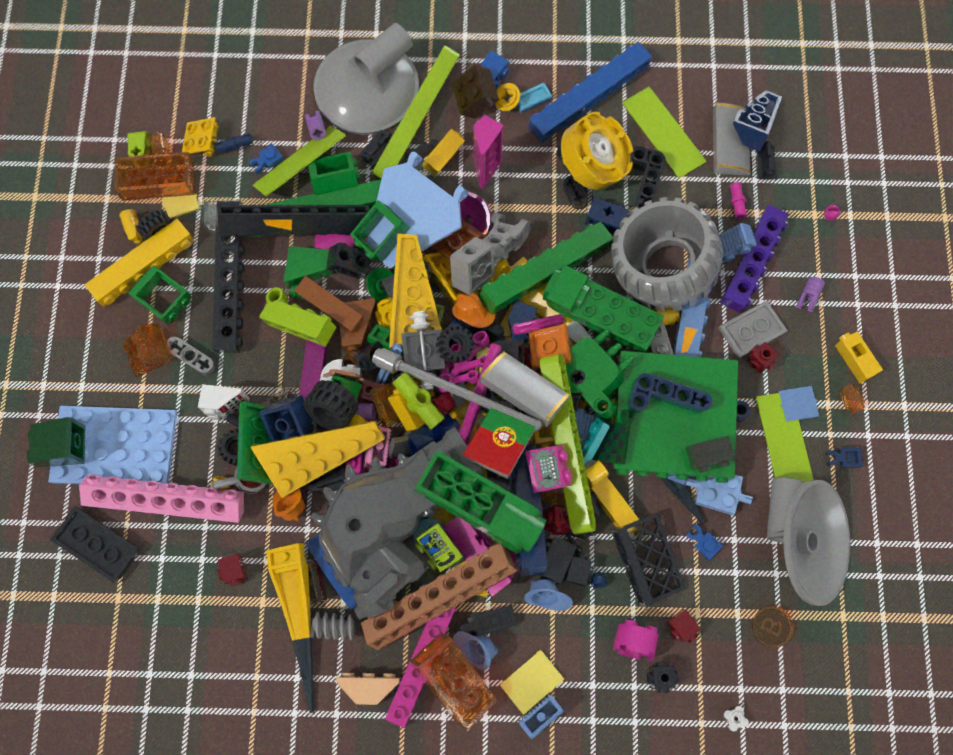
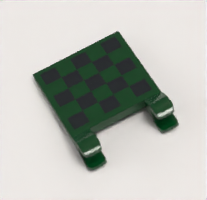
(615, 442)

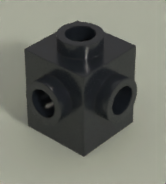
(654, 677)

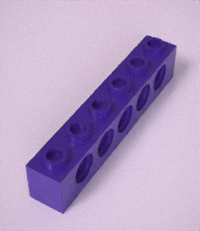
(733, 297)

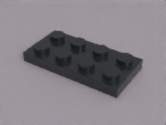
(95, 544)

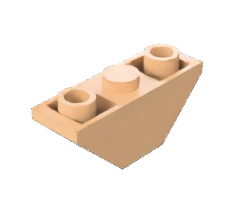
(367, 688)

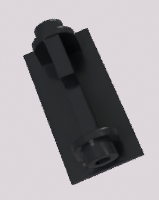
(375, 148)
(766, 162)

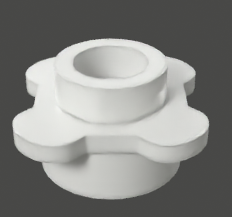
(737, 712)

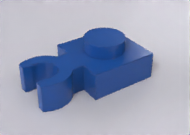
(268, 157)
(706, 544)

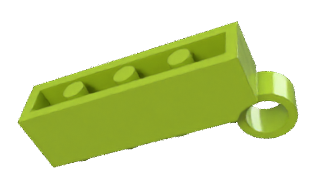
(295, 319)

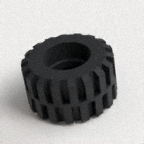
(330, 405)

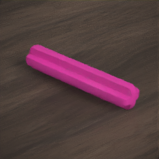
(537, 324)

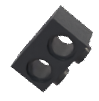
(348, 264)

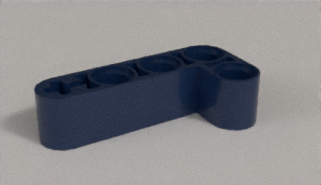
(671, 397)

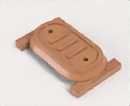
(346, 374)

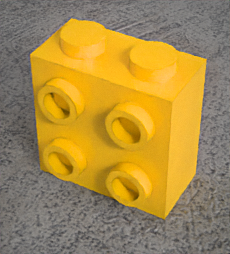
(409, 419)

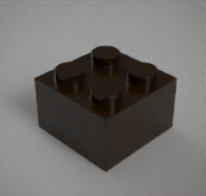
(475, 91)

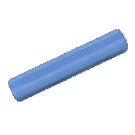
(384, 375)

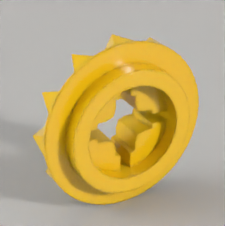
(502, 91)

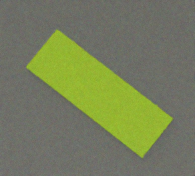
(664, 132)
(298, 161)
(783, 440)

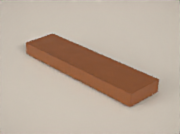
(329, 304)

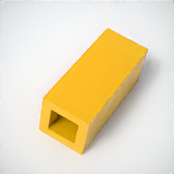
(443, 152)
(858, 356)

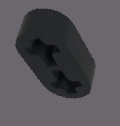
(571, 194)

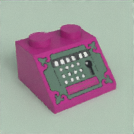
(548, 468)

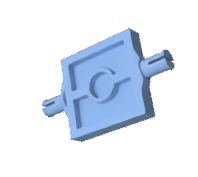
(719, 496)

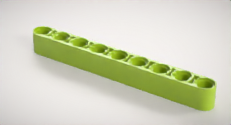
(417, 111)
(566, 434)

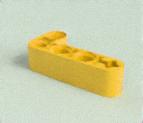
(609, 497)

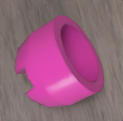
(831, 215)

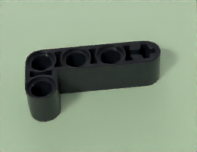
(650, 170)

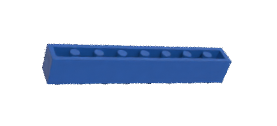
(589, 92)

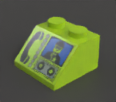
(437, 548)

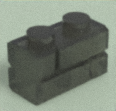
(710, 453)

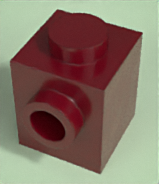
(232, 570)
(683, 627)

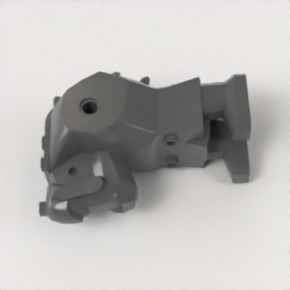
(371, 520)

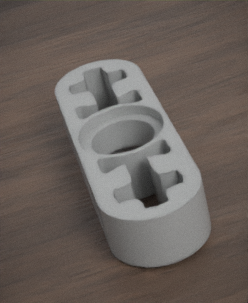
(198, 356)

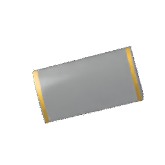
(728, 151)
(524, 388)

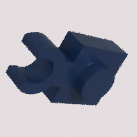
(846, 457)

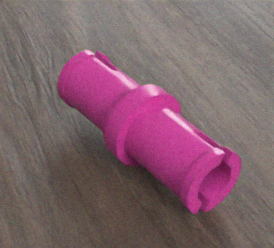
(738, 201)

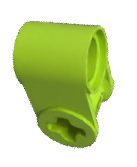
(138, 143)

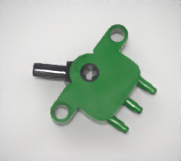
(597, 373)

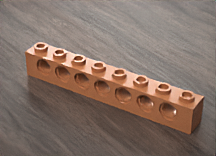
(379, 635)

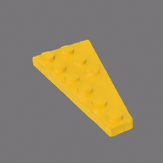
(410, 290)
(306, 457)

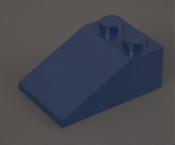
(286, 419)

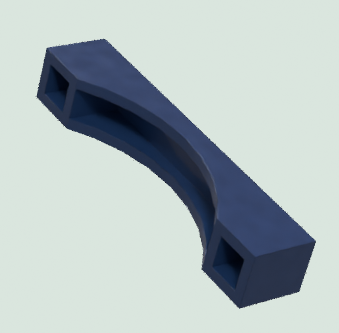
(520, 313)

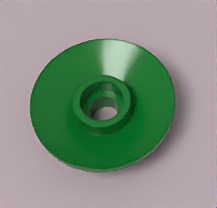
(374, 281)

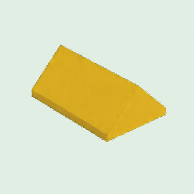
(442, 276)

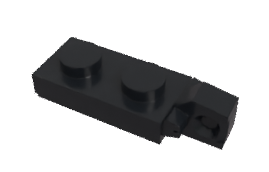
(490, 621)

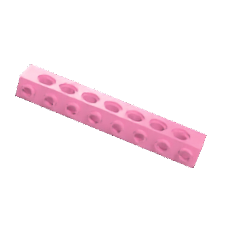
(162, 498)

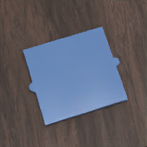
(799, 403)

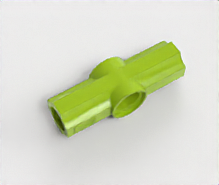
(411, 393)

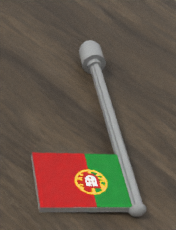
(500, 436)

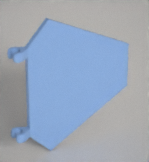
(419, 204)

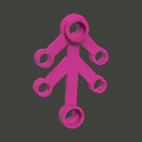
(481, 341)

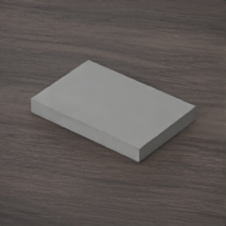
(752, 328)

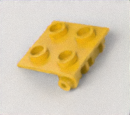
(200, 136)

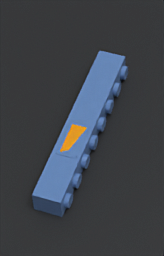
(690, 326)

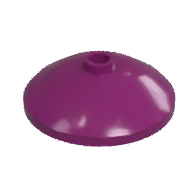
(478, 210)

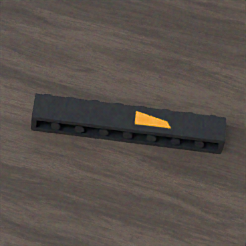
(288, 219)

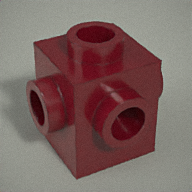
(762, 357)
(557, 520)

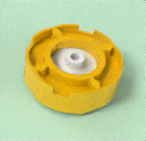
(596, 151)

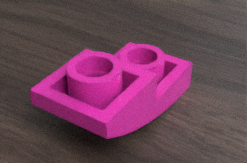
(329, 240)

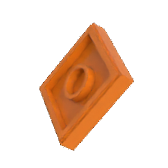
(548, 343)

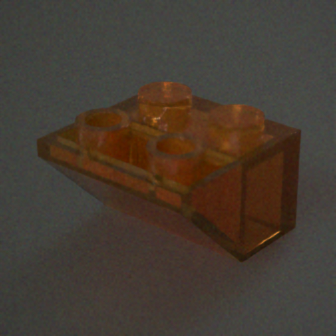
(147, 349)

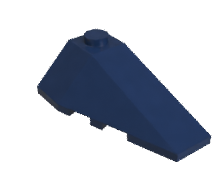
(756, 120)

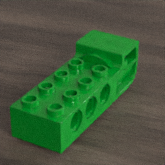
(601, 309)
(481, 503)

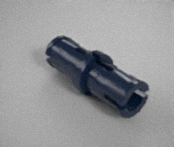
(233, 143)

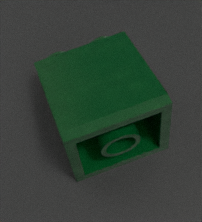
(56, 443)

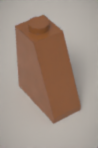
(356, 340)

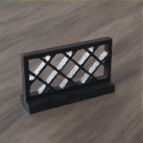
(635, 570)

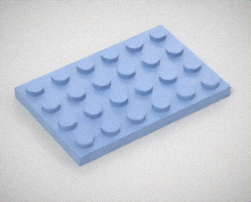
(121, 444)

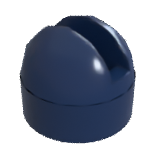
(598, 581)

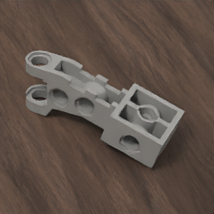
(476, 260)

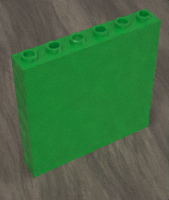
(664, 430)

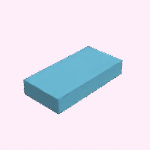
(534, 98)

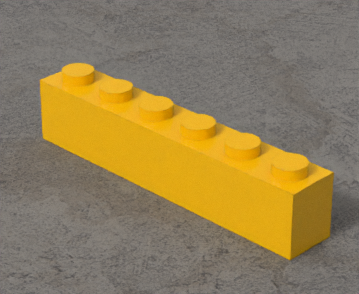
(133, 266)

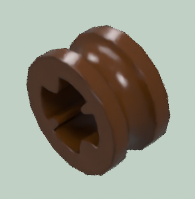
(349, 360)

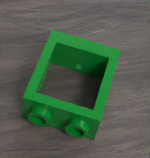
(333, 173)
(369, 222)
(147, 284)

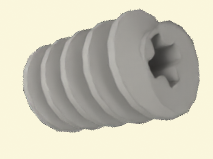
(333, 626)

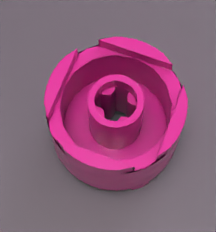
(636, 640)

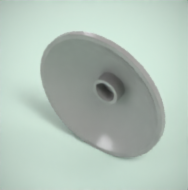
(367, 83)
(814, 535)

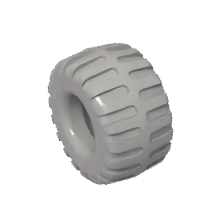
(660, 226)

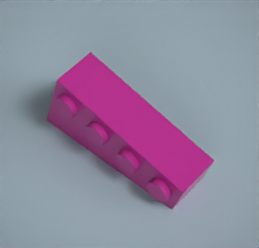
(472, 542)

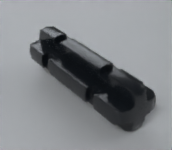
(424, 149)

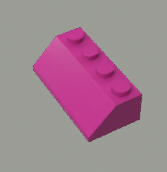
(487, 148)

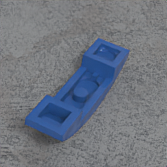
(345, 593)

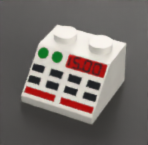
(220, 401)

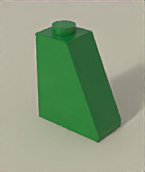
(305, 262)

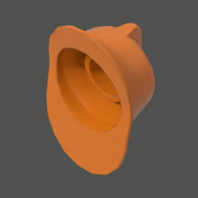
(472, 311)
(290, 506)

